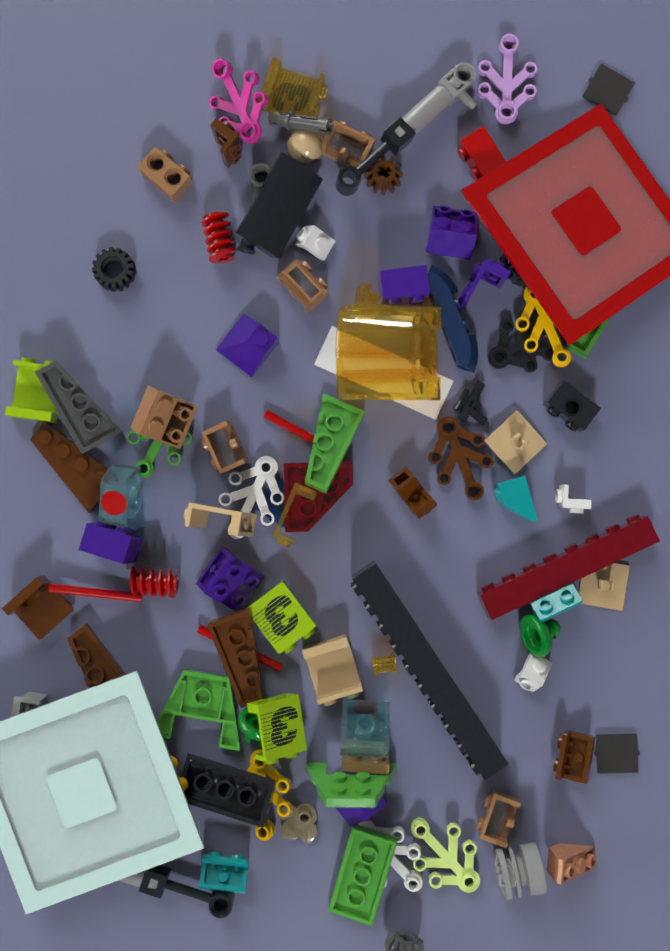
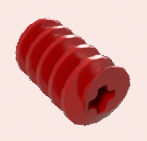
(217, 237)
(154, 583)

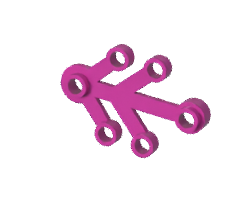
(240, 103)

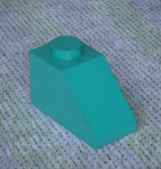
(516, 497)

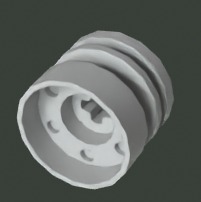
(520, 871)

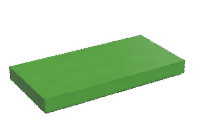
(363, 874)

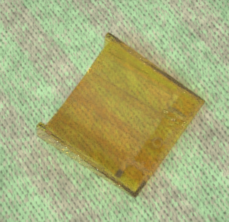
(387, 352)

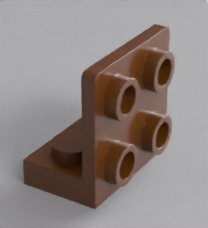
(38, 607)

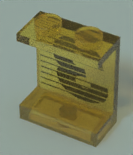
(292, 91)
(282, 538)

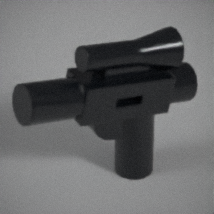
(470, 405)

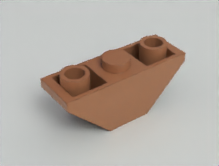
(570, 861)

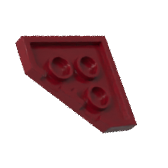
(304, 511)

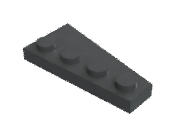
(80, 414)

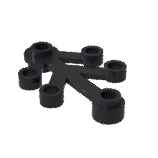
(507, 352)

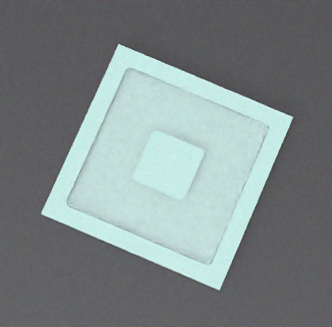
(89, 794)

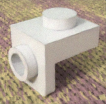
(314, 241)
(575, 505)
(533, 673)

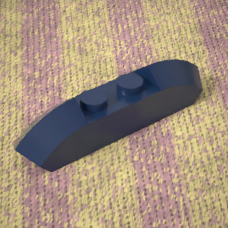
(462, 347)

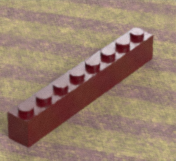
(568, 566)

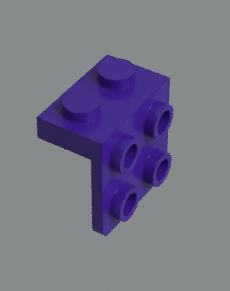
(490, 272)

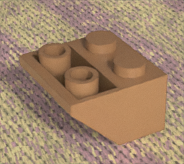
(163, 417)

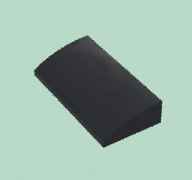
(279, 205)
(228, 790)

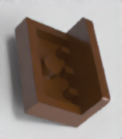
(229, 140)
(574, 756)

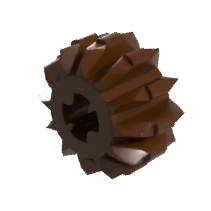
(381, 182)

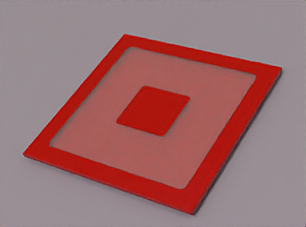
(579, 222)

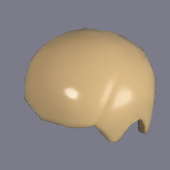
(304, 146)

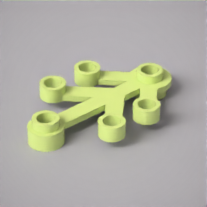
(448, 858)

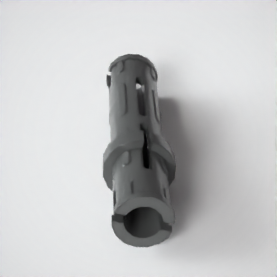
(295, 121)

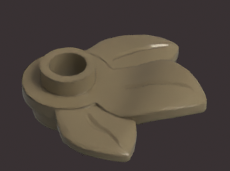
(297, 825)

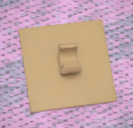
(515, 442)
(605, 587)

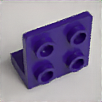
(229, 580)

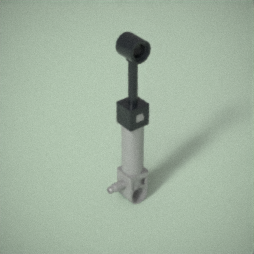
(404, 128)
(156, 880)

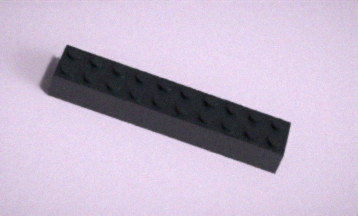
(430, 672)

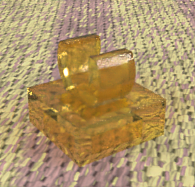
(364, 296)

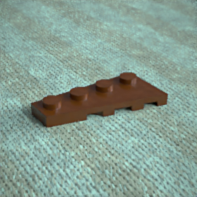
(77, 470)

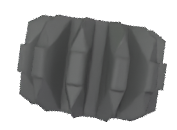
(403, 942)

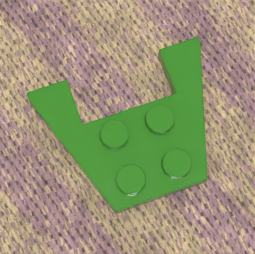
(205, 698)
(349, 789)

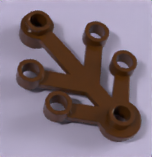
(459, 454)

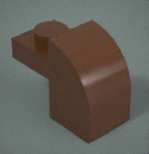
(412, 493)

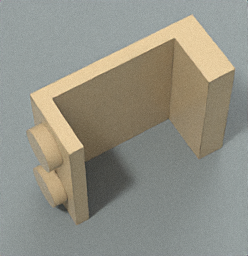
(241, 522)
(332, 670)

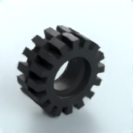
(114, 256)

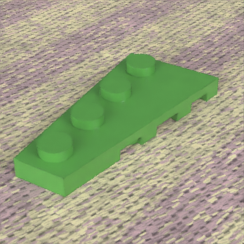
(333, 436)

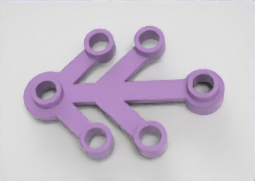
(506, 84)

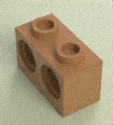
(162, 177)

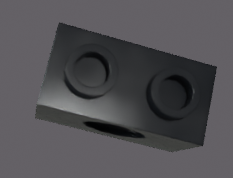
(584, 408)

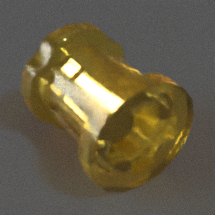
(384, 664)

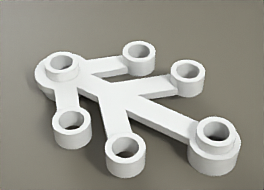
(254, 492)
(401, 849)

